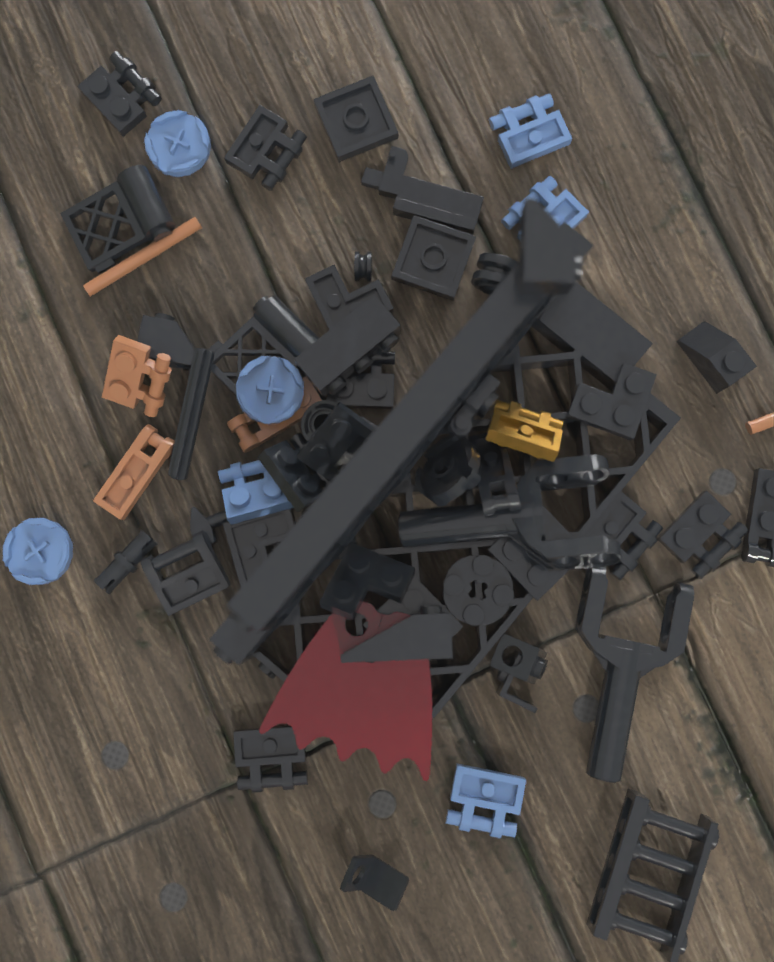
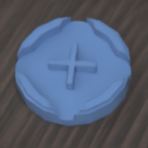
(177, 143)
(269, 390)
(37, 551)

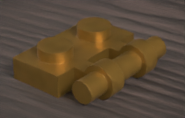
(525, 430)

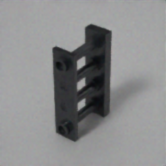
(617, 882)

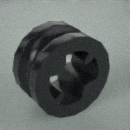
(363, 266)

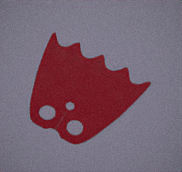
(358, 703)

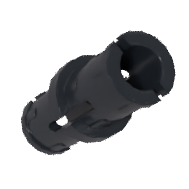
(125, 562)

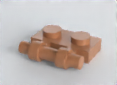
(126, 373)

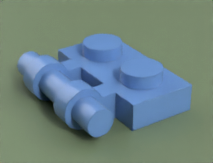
(534, 138)
(562, 208)
(253, 498)
(486, 790)

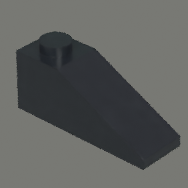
(413, 638)

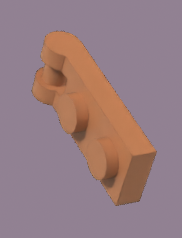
(250, 441)
(134, 473)

